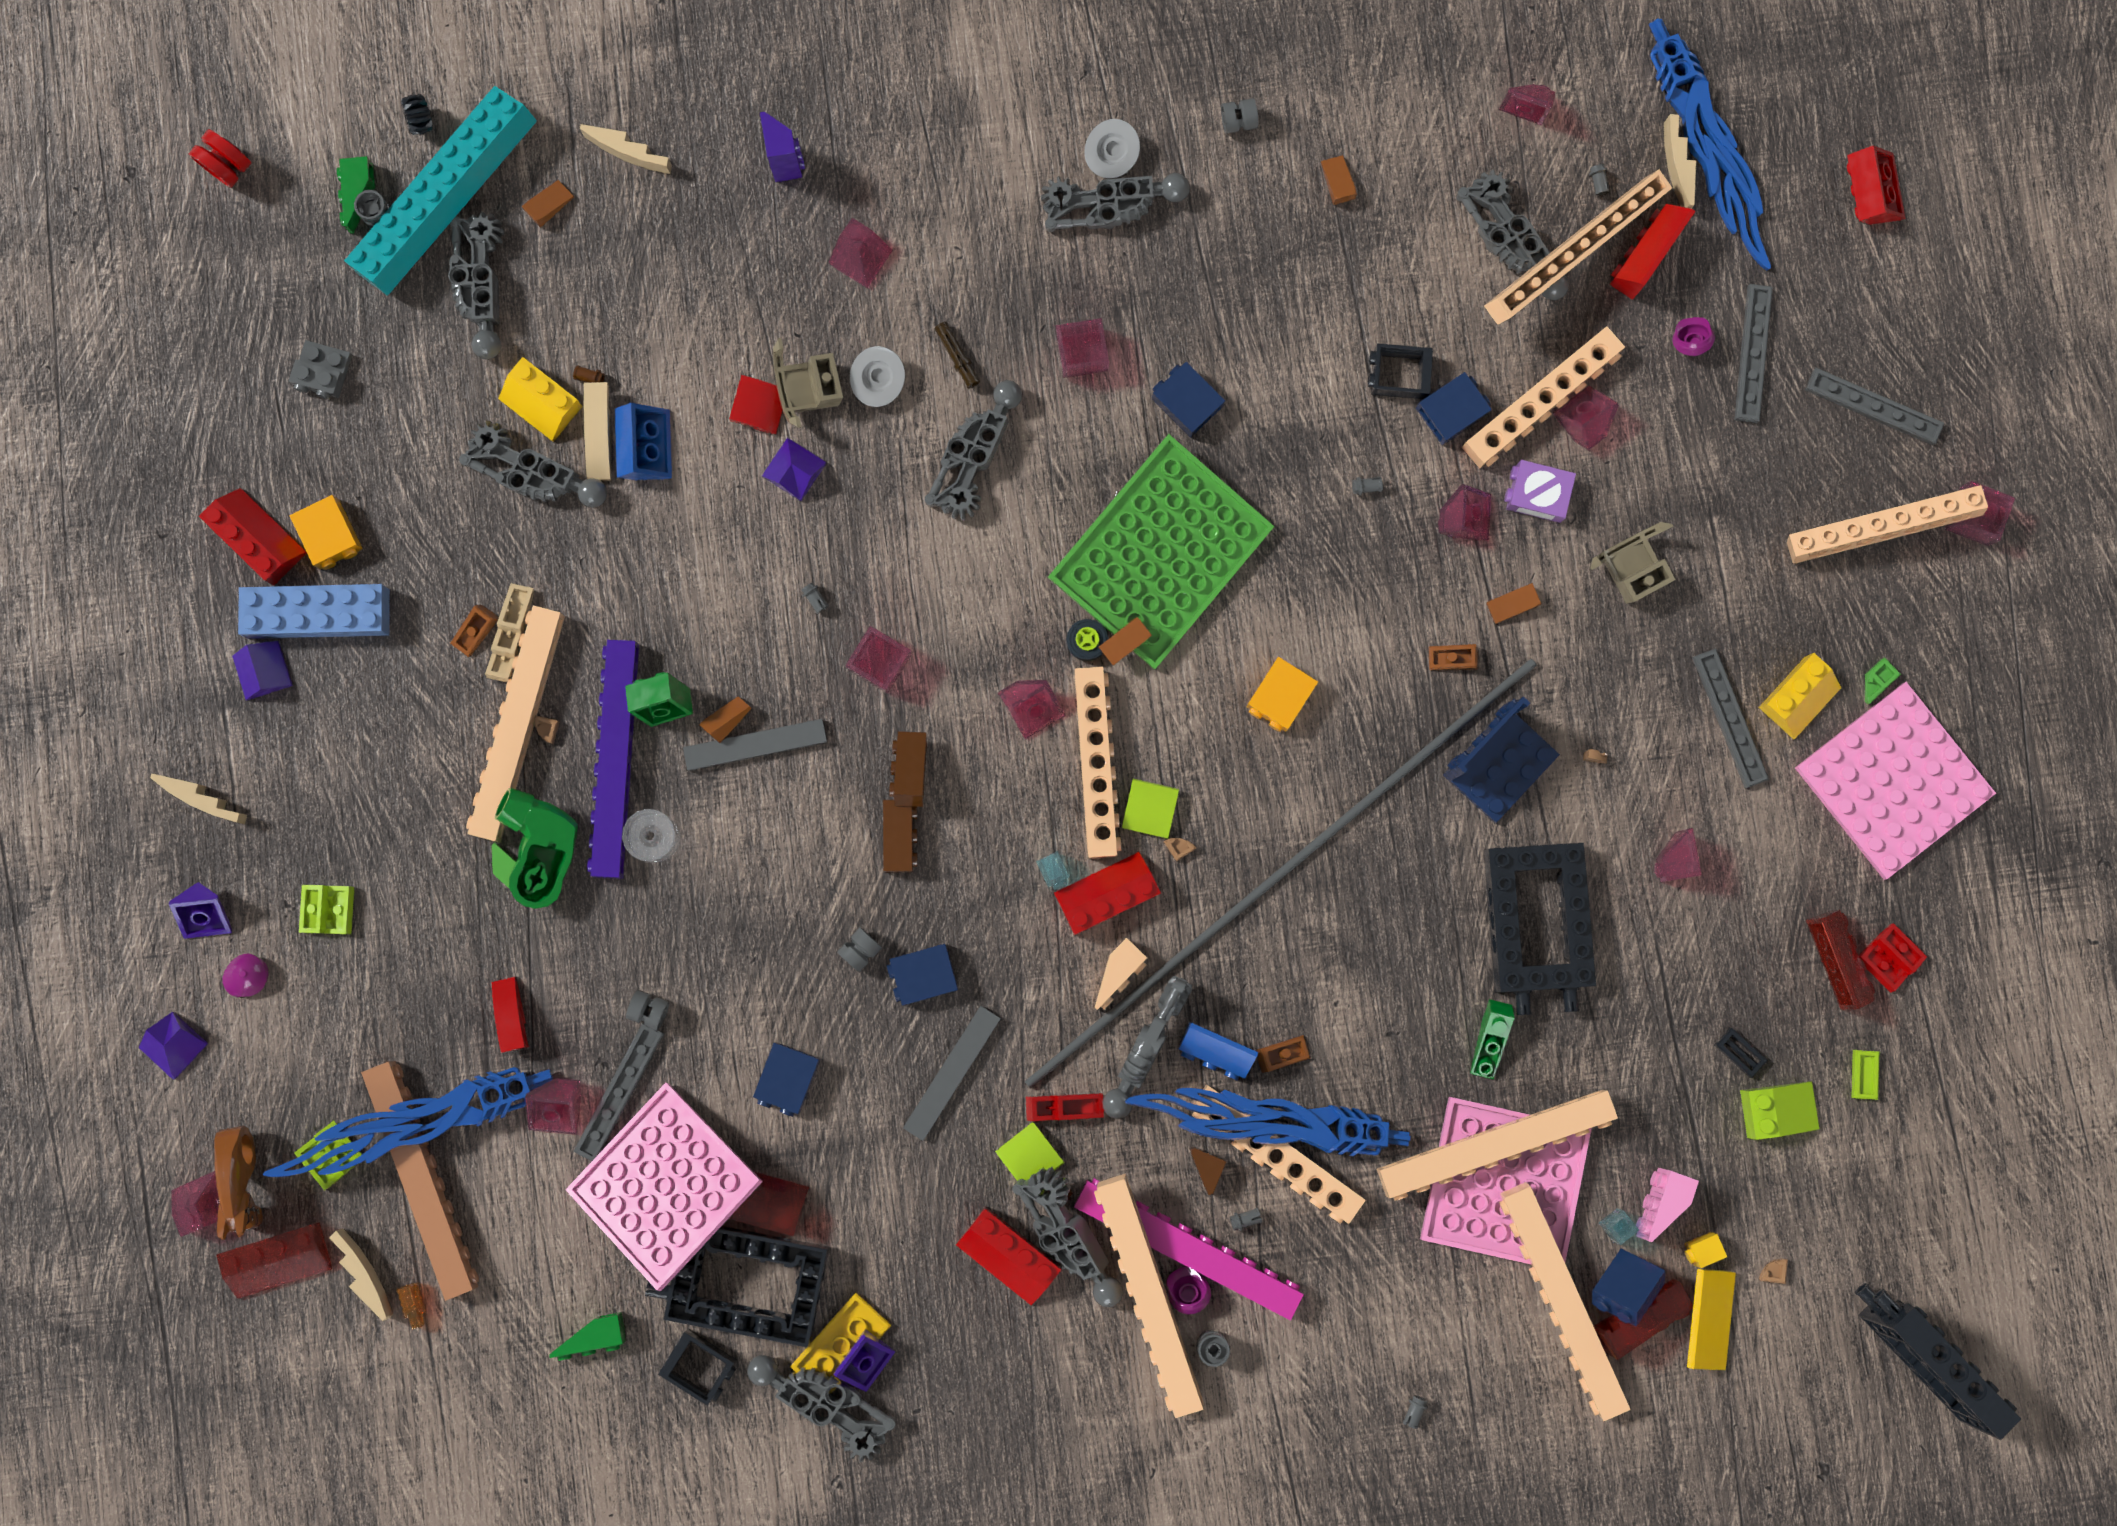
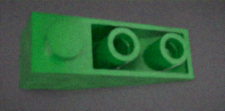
(355, 177)
(1492, 1038)
(602, 1332)

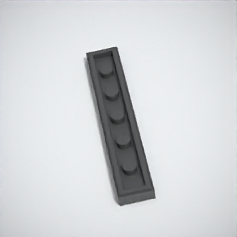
(1753, 353)
(1874, 406)
(1730, 718)
(755, 744)
(951, 1073)
(618, 1092)

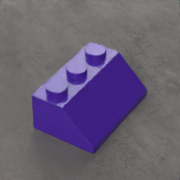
(781, 149)

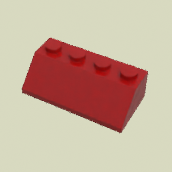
(1651, 249)
(253, 535)
(1107, 893)
(1009, 1256)

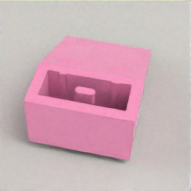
(1667, 1200)

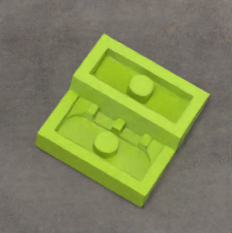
(1150, 808)
(326, 909)
(1028, 1153)
(327, 1180)

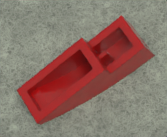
(509, 1015)
(1064, 1107)

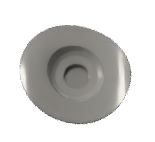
(1112, 148)
(877, 376)

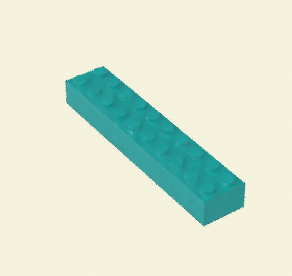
(441, 190)

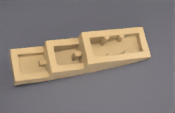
(619, 145)
(1680, 169)
(597, 431)
(510, 627)
(194, 796)
(367, 1284)

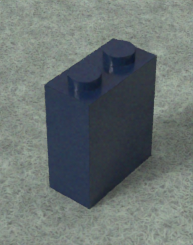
(1187, 399)
(1454, 408)
(922, 975)
(786, 1079)
(1628, 1287)

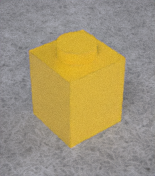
(1705, 1250)

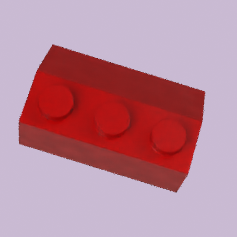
(1875, 186)

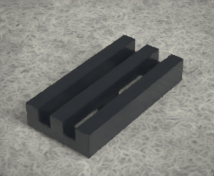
(1725, 1039)

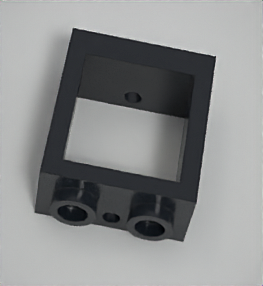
(1425, 368)
(684, 1384)

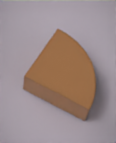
(546, 728)
(1595, 756)
(1179, 847)
(1775, 1271)

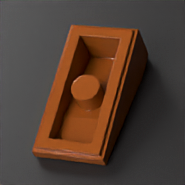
(1338, 180)
(547, 203)
(1513, 603)
(474, 629)
(1125, 640)
(1453, 657)
(725, 719)
(1282, 1054)

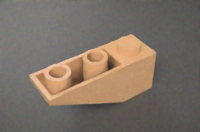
(1119, 967)

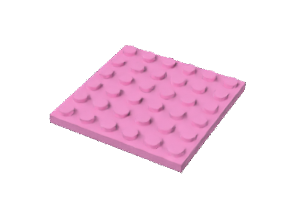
(1895, 780)
(663, 1186)
(1468, 1208)

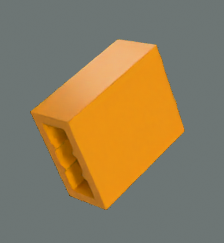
(326, 532)
(1281, 695)

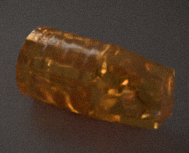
(412, 1304)

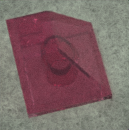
(1528, 102)
(859, 253)
(1587, 417)
(1466, 514)
(1031, 705)
(1678, 858)
(554, 1106)
(195, 1204)

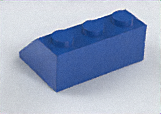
(643, 442)
(1216, 1051)

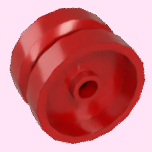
(220, 157)

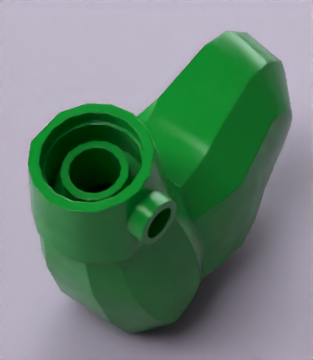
(544, 849)

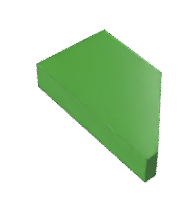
(1878, 679)
(502, 864)

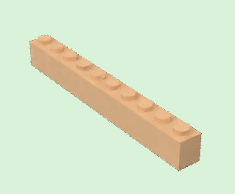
(1577, 247)
(516, 720)
(1496, 1144)
(1150, 1296)
(1565, 1302)

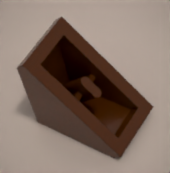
(1209, 1168)

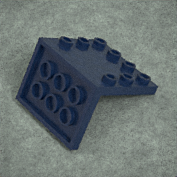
(1501, 762)

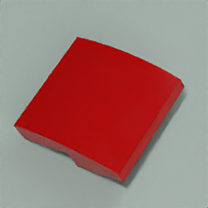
(757, 405)
(1892, 957)

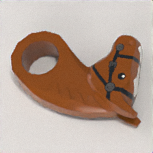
(233, 1168)

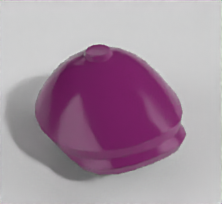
(1693, 336)
(245, 975)
(1188, 1290)

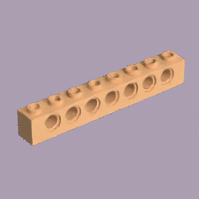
(1604, 343)
(1887, 524)
(1083, 680)
(1349, 1202)

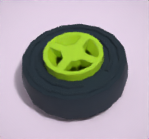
(1092, 633)

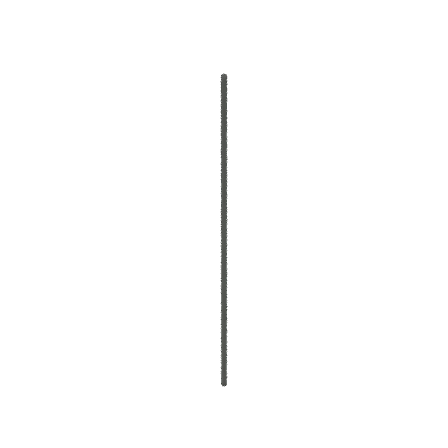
(1279, 874)

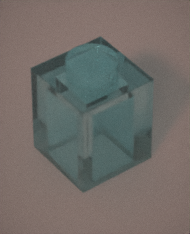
(1053, 871)
(1618, 1226)

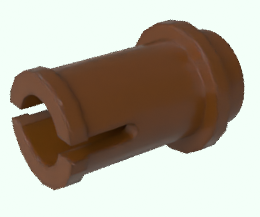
(587, 375)

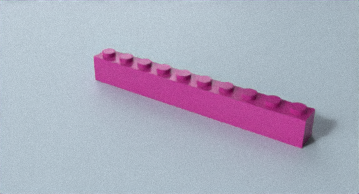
(1206, 1258)

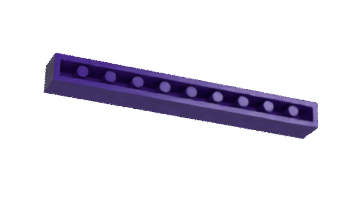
(614, 761)

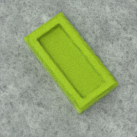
(1865, 1074)

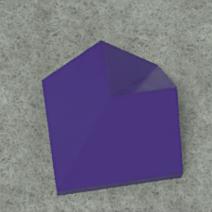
(794, 469)
(199, 913)
(172, 1044)

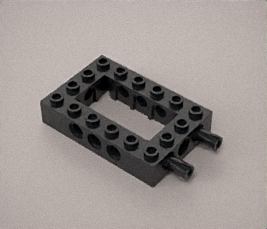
(1504, 923)
(795, 1328)
(1914, 1342)

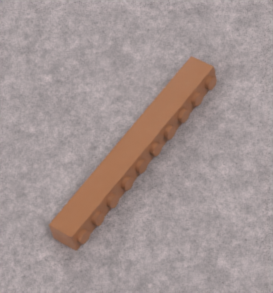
(424, 1189)

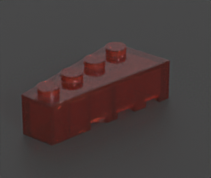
(1668, 1306)

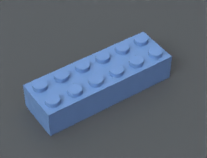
(313, 611)

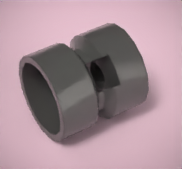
(1247, 115)
(370, 207)
(859, 949)
(640, 1005)
(1212, 1348)

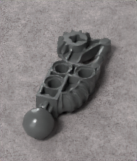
(1124, 207)
(1512, 250)
(468, 294)
(970, 435)
(536, 484)
(1146, 1048)
(1060, 1240)
(816, 1386)

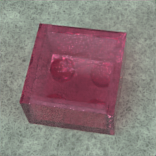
(1082, 348)
(1990, 526)
(878, 659)

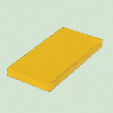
(1711, 1319)
(840, 1335)

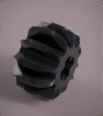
(416, 114)

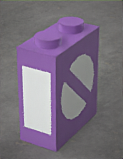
(1540, 491)

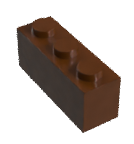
(908, 769)
(899, 838)

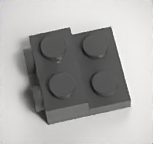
(320, 370)

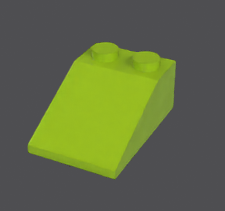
(1779, 1110)

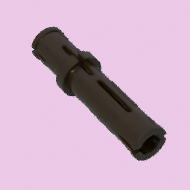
(944, 332)

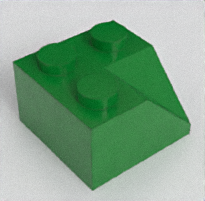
(659, 699)

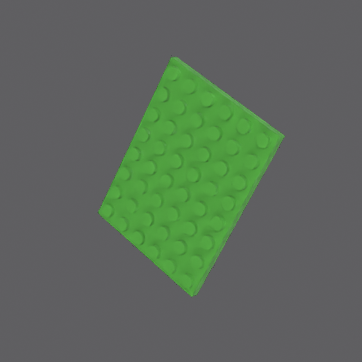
(1161, 549)

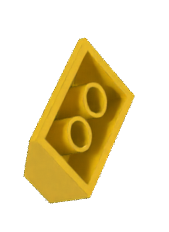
(538, 399)
(1801, 695)

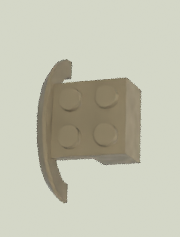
(806, 384)
(1636, 565)

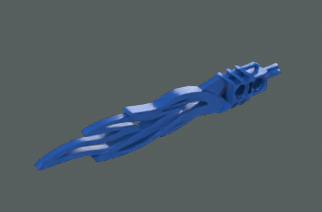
(1711, 151)
(458, 1115)
(1255, 1126)

